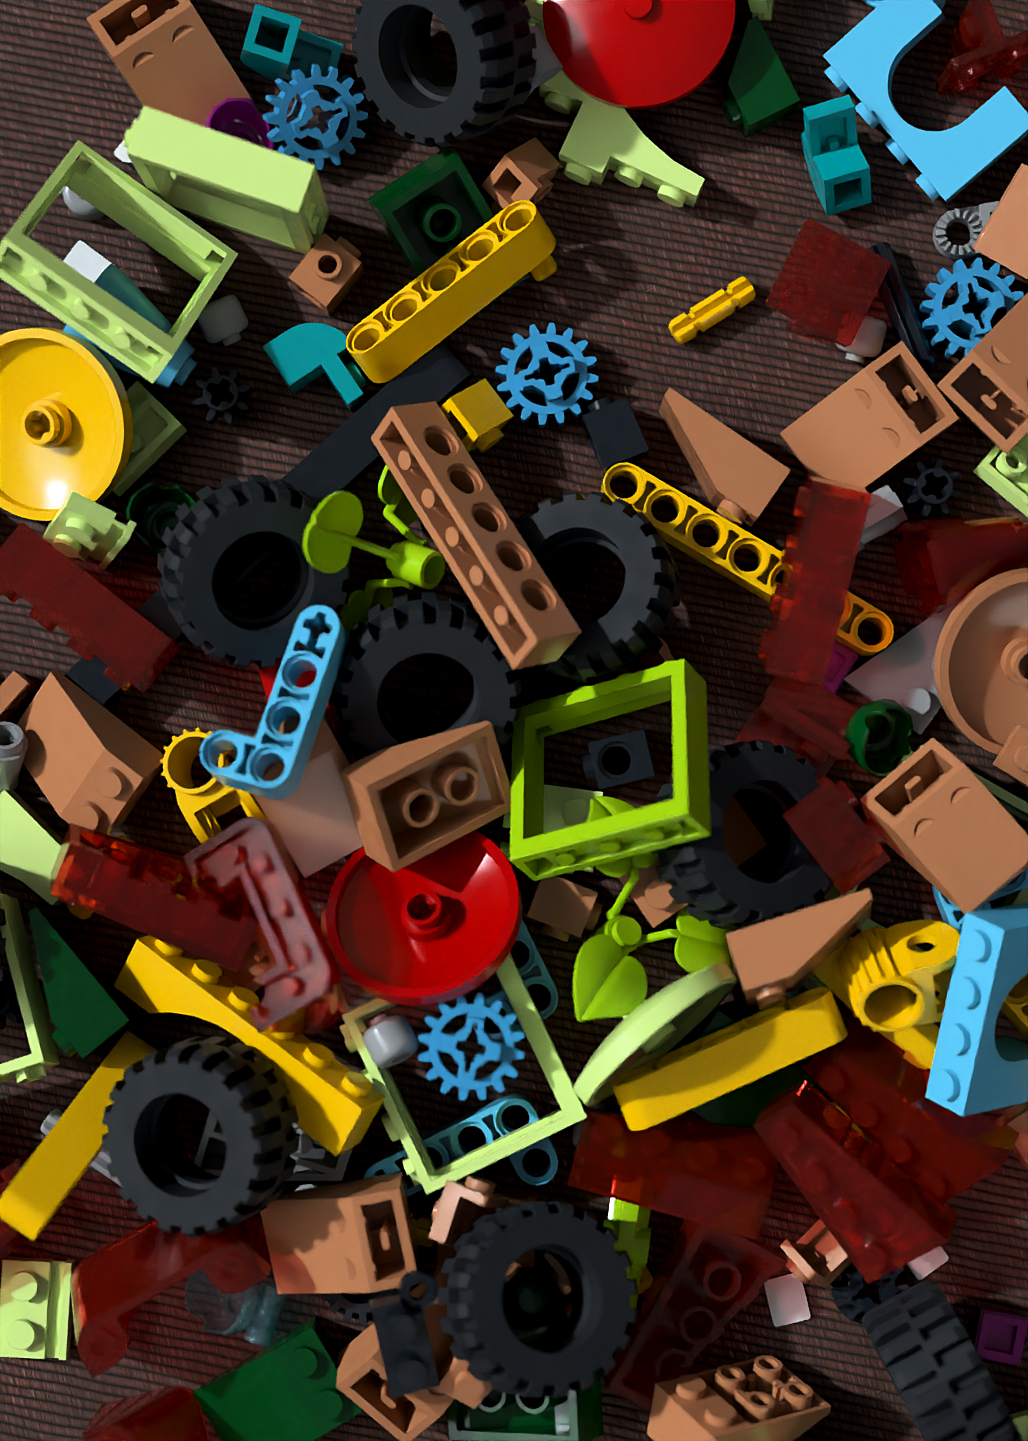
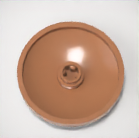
(985, 661)

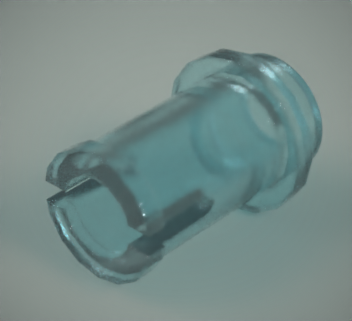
(267, 1316)

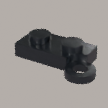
(405, 1336)

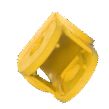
(211, 801)
(886, 971)

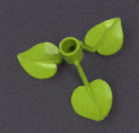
(333, 533)
(605, 977)

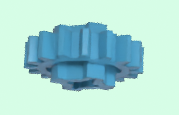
(306, 98)
(966, 291)
(567, 368)
(448, 1042)

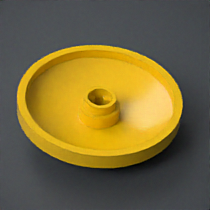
(60, 422)

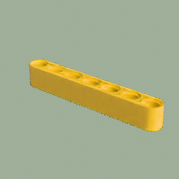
(730, 539)

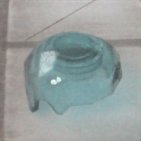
(219, 1310)

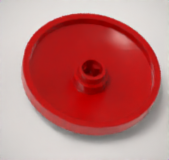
(638, 49)
(427, 926)

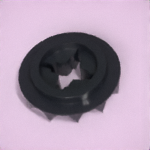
(849, 1283)

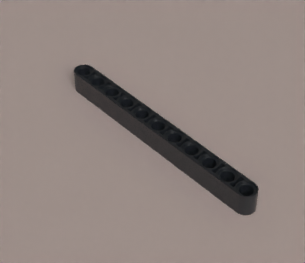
(329, 468)

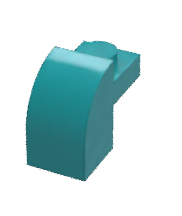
(278, 44)
(834, 156)
(311, 351)

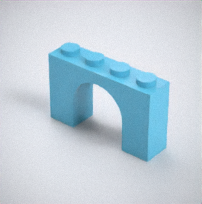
(946, 158)
(969, 1066)

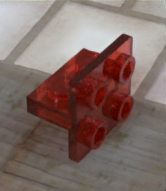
(981, 50)
(827, 284)
(803, 719)

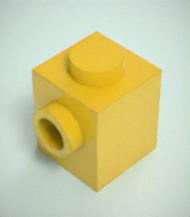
(477, 416)

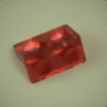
(836, 835)

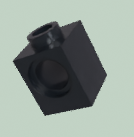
(613, 433)
(633, 744)

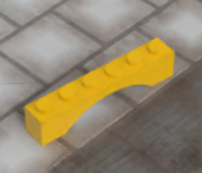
(329, 1098)

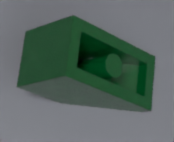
(758, 85)

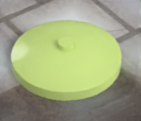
(654, 1029)

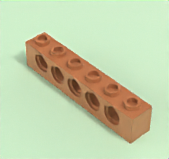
(475, 535)

